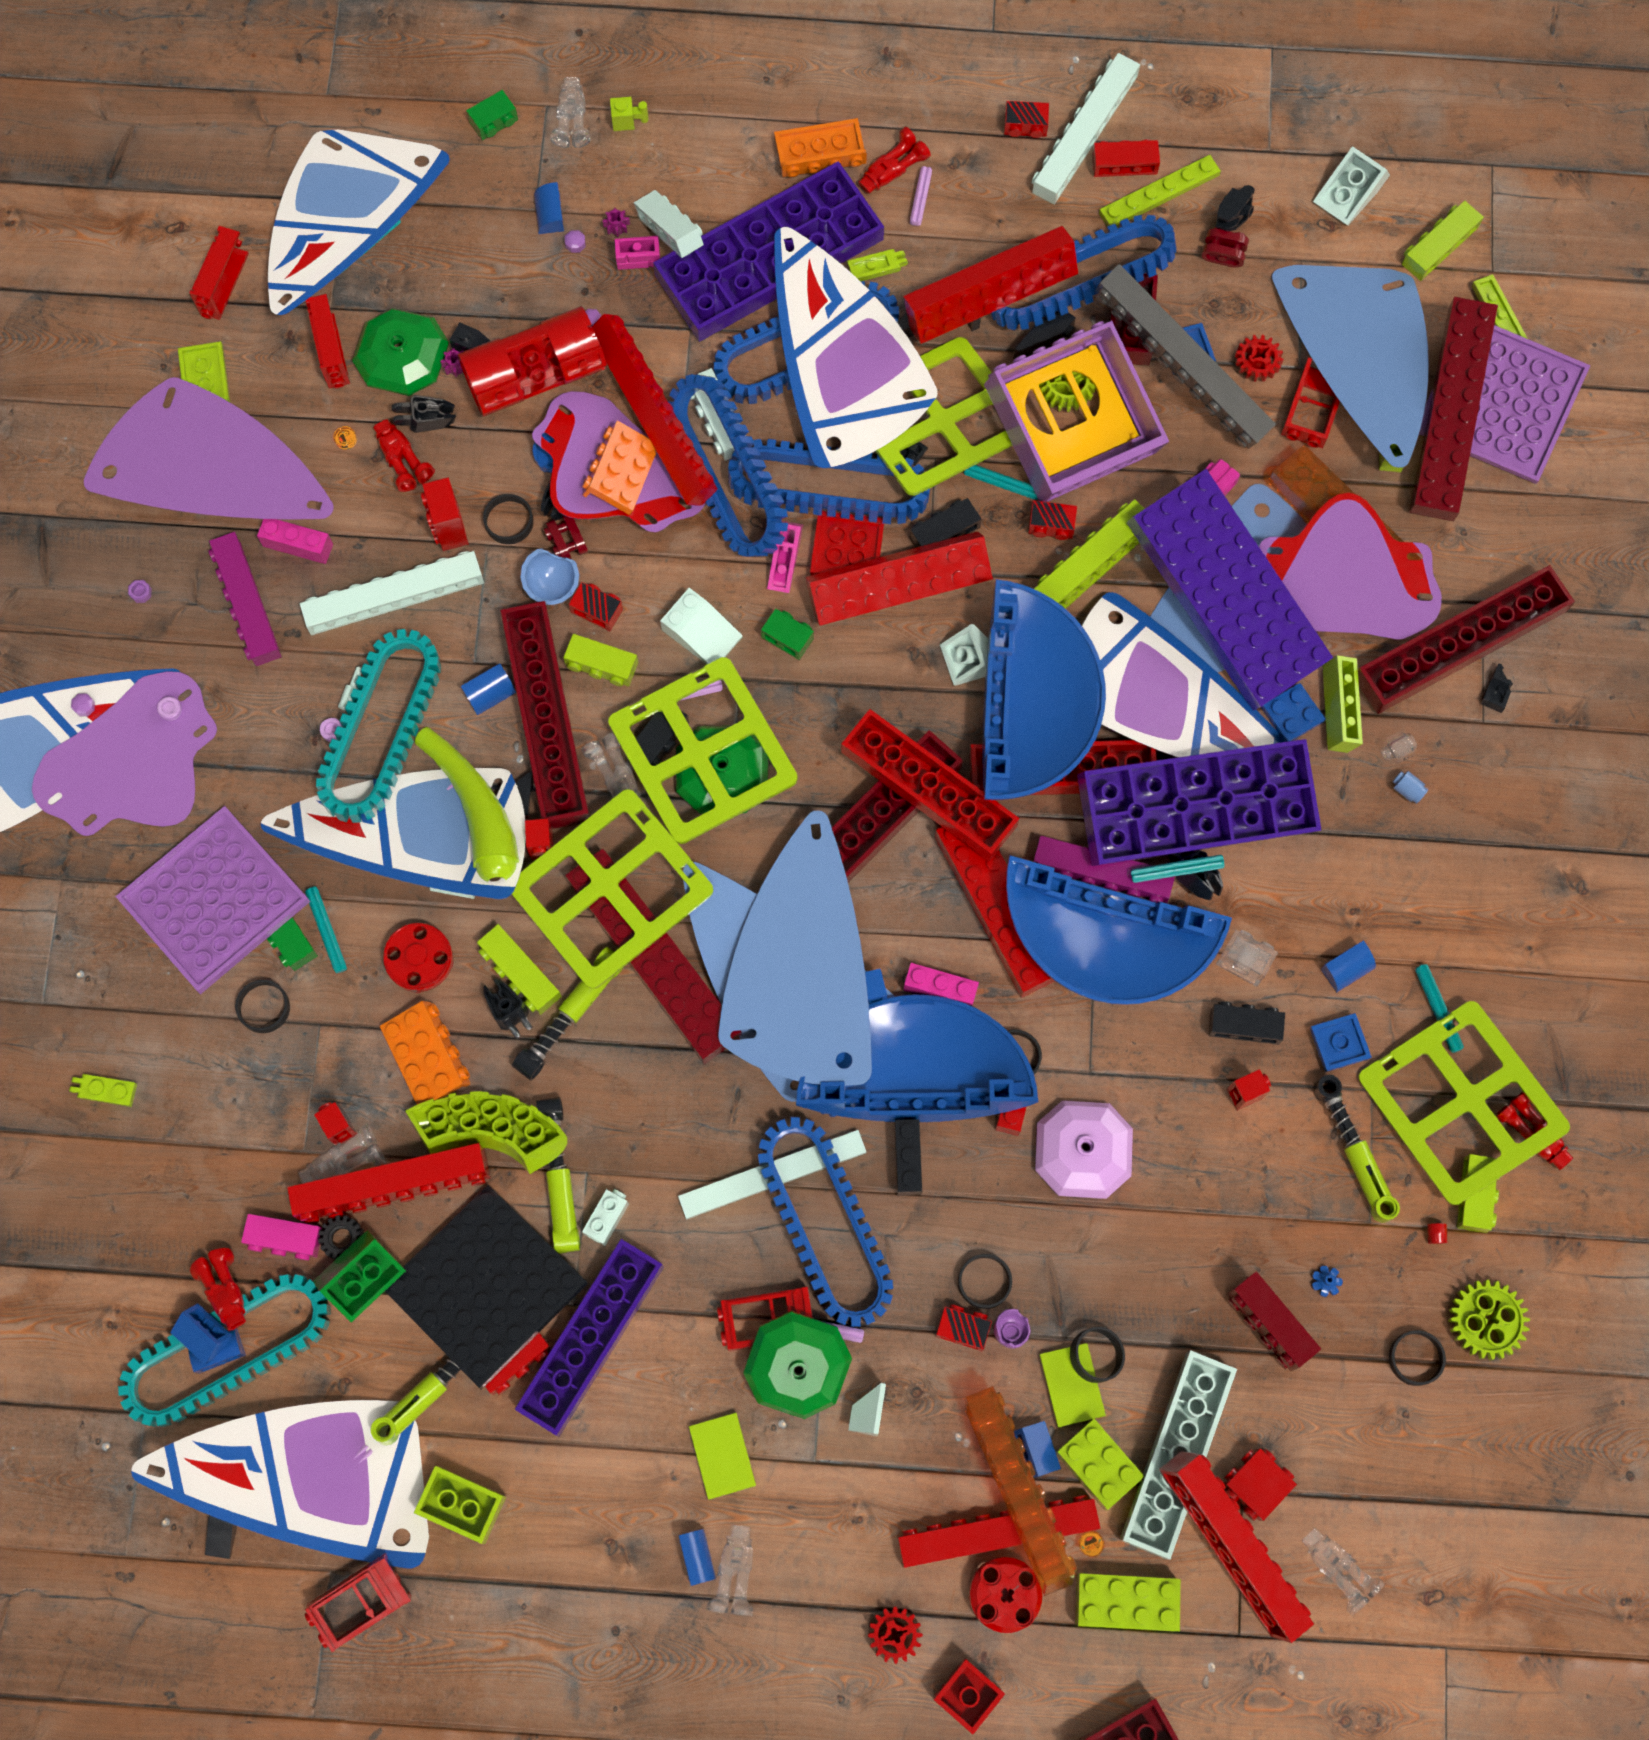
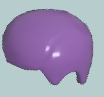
(1011, 1329)

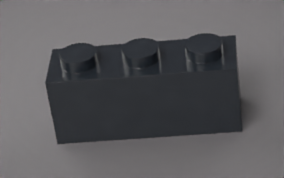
(951, 523)
(657, 738)
(1247, 1023)
(908, 1157)

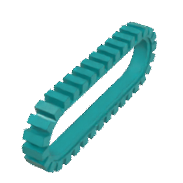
(355, 713)
(176, 1412)

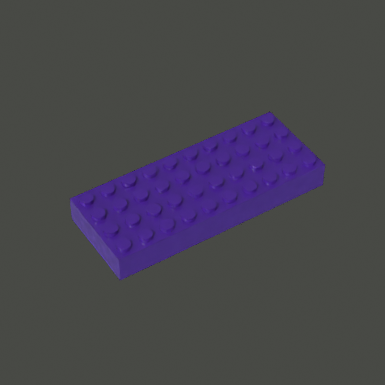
(737, 260)
(1229, 589)
(1198, 802)

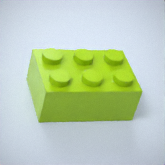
(1099, 1464)
(460, 1505)

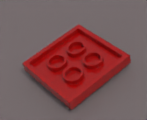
(845, 542)

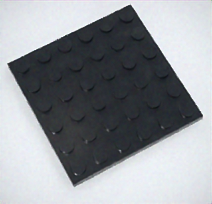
(485, 1286)

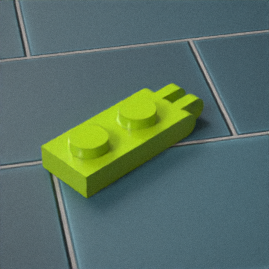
(877, 264)
(104, 1090)

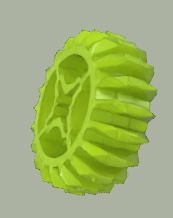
(1060, 393)

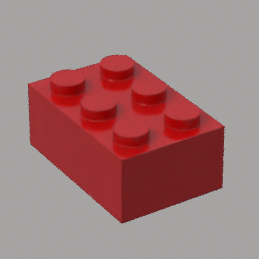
(444, 514)

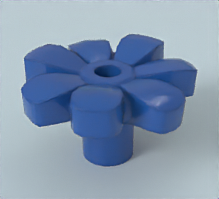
(1322, 1282)

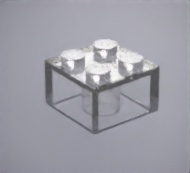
(1247, 957)

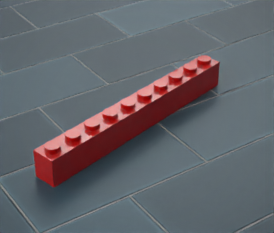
(654, 411)

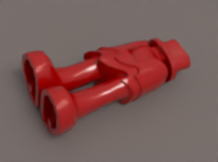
(888, 167)
(395, 448)
(1556, 1152)
(224, 1298)

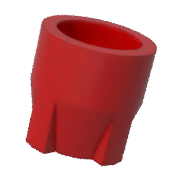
(1437, 1233)

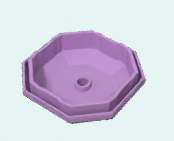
(1081, 1172)

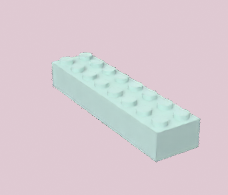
(1186, 1427)

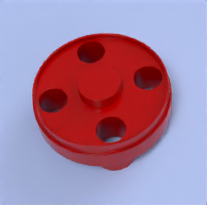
(418, 957)
(1005, 1595)

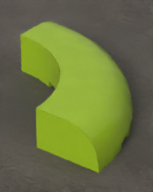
(493, 1122)

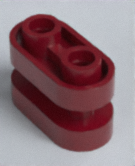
(1225, 247)
(561, 549)

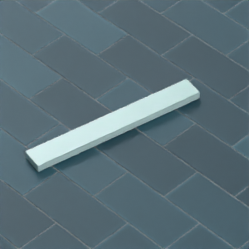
(752, 1181)

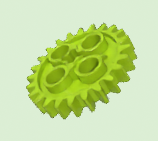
(1508, 1332)

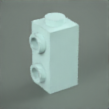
(606, 1216)

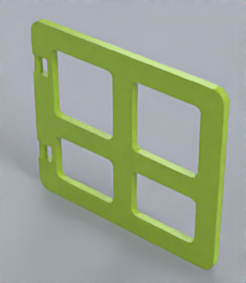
(944, 421)
(697, 753)
(606, 884)
(1469, 1099)

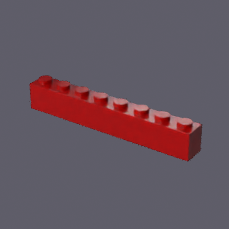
(989, 1533)

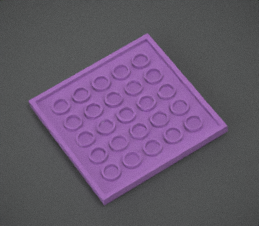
(1522, 404)
(212, 899)

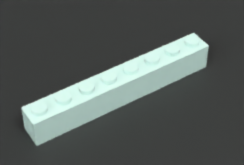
(1085, 129)
(391, 592)

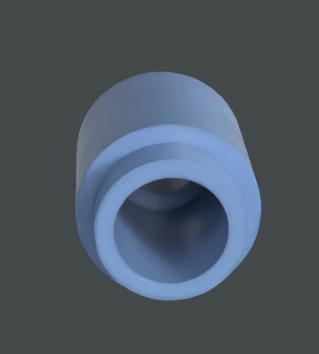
(1409, 786)

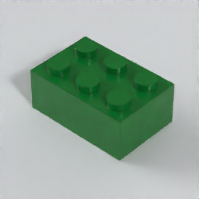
(359, 1276)

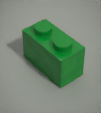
(492, 115)
(787, 633)
(293, 945)

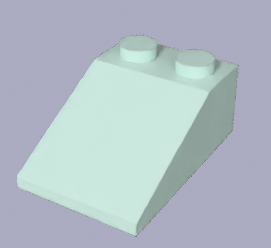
(1351, 186)
(700, 628)

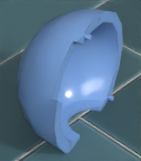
(549, 577)

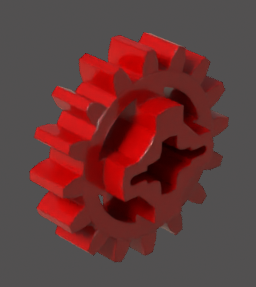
(1259, 359)
(890, 1623)

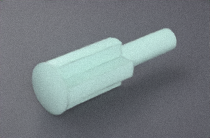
(349, 688)

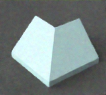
(966, 655)
(867, 1412)

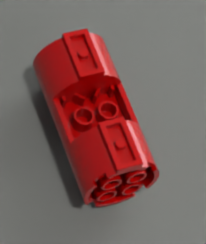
(532, 361)

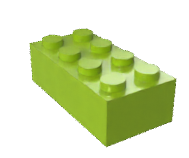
(1128, 1602)

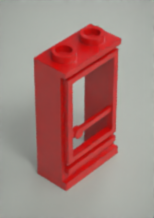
(218, 274)
(327, 342)
(1313, 380)
(796, 1299)
(387, 1586)

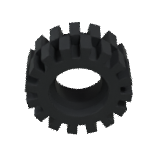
(329, 1230)

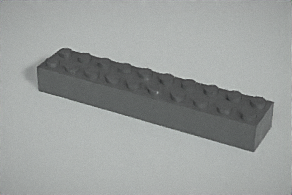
(1184, 357)

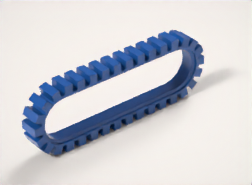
(1091, 247)
(764, 335)
(748, 459)
(744, 488)
(847, 1203)

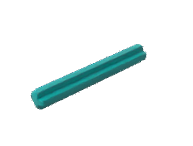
(1001, 481)
(1177, 868)
(326, 930)
(1438, 1005)

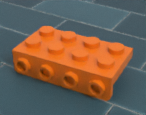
(819, 146)
(620, 467)
(425, 1052)

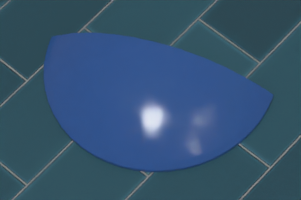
(1038, 694)
(1106, 940)
(930, 1064)

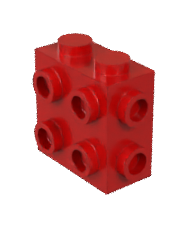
(1259, 1484)

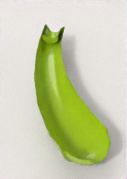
(489, 827)

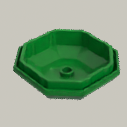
(405, 367)
(744, 770)
(795, 1342)

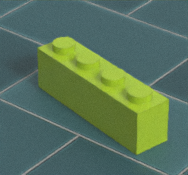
(1442, 240)
(1342, 704)
(518, 969)

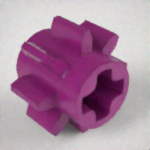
(616, 222)
(449, 365)

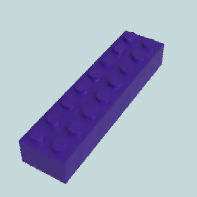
(589, 1338)

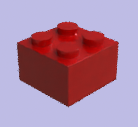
(968, 1696)

